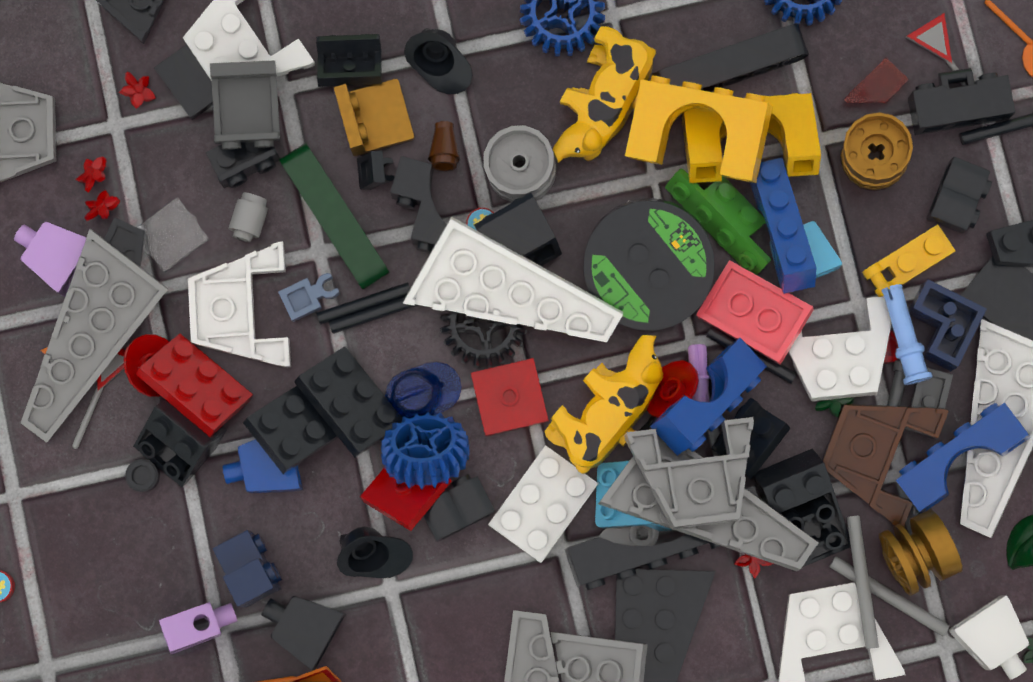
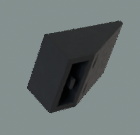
(804, 496)

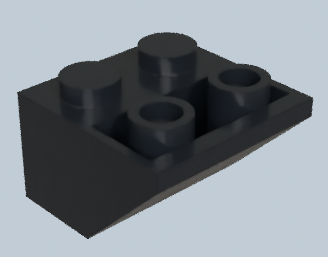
(523, 230)
(175, 443)

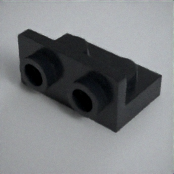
(236, 165)
(764, 438)

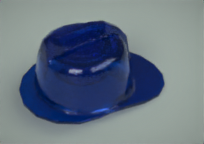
(424, 389)

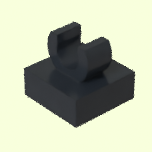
(371, 170)

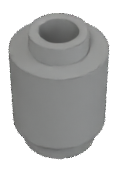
(248, 217)

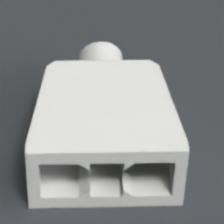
(994, 637)

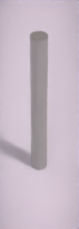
(862, 582)
(893, 598)

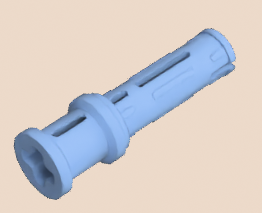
(909, 350)

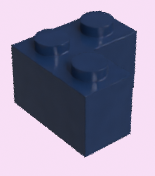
(954, 321)
(246, 568)

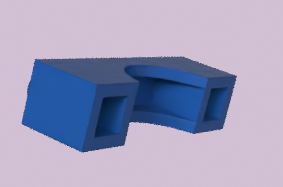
(787, 234)
(687, 420)
(927, 481)

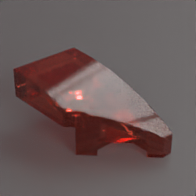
(878, 85)

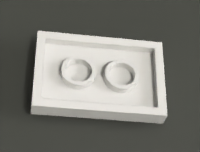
(543, 504)

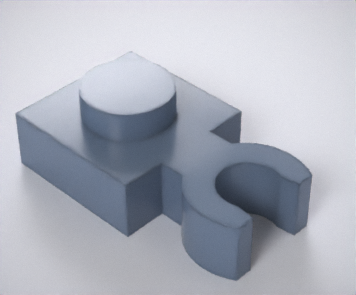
(303, 298)

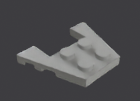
(25, 131)
(701, 488)

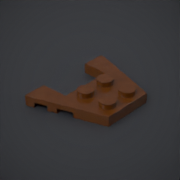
(865, 447)

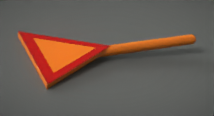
(322, 674)

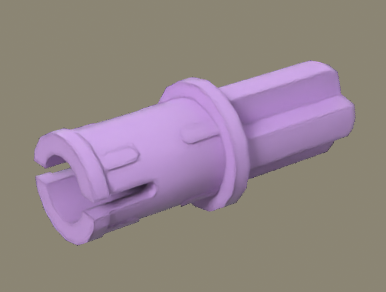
(698, 358)

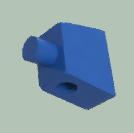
(260, 471)

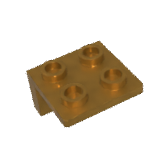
(374, 116)

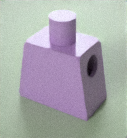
(51, 253)
(182, 634)

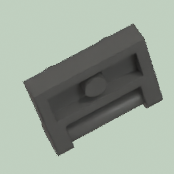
(925, 394)

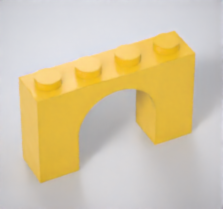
(661, 103)
(790, 123)

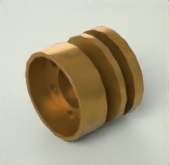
(876, 133)
(924, 550)

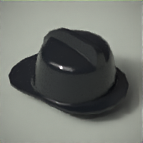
(439, 61)
(372, 555)

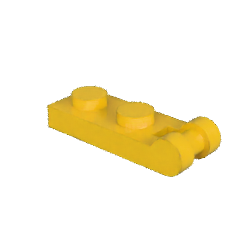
(910, 259)

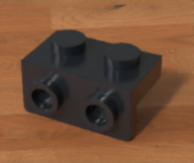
(349, 60)

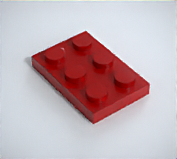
(194, 384)

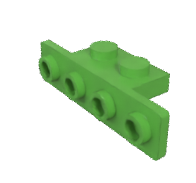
(724, 216)

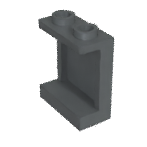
(245, 103)

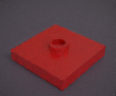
(509, 397)
(398, 501)

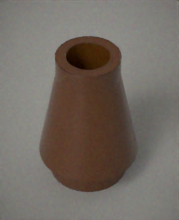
(444, 148)

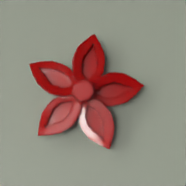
(137, 90)
(93, 172)
(101, 206)
(753, 563)

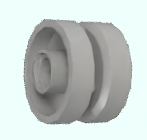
(517, 145)

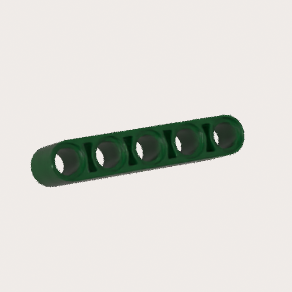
(334, 216)

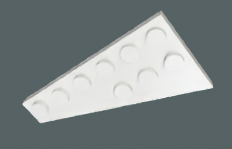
(496, 284)
(1002, 376)

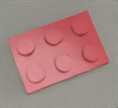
(755, 312)

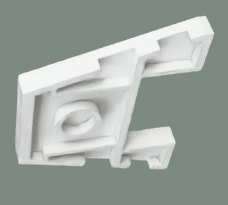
(226, 37)
(224, 308)
(844, 362)
(828, 623)

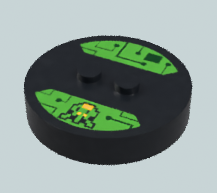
(650, 263)

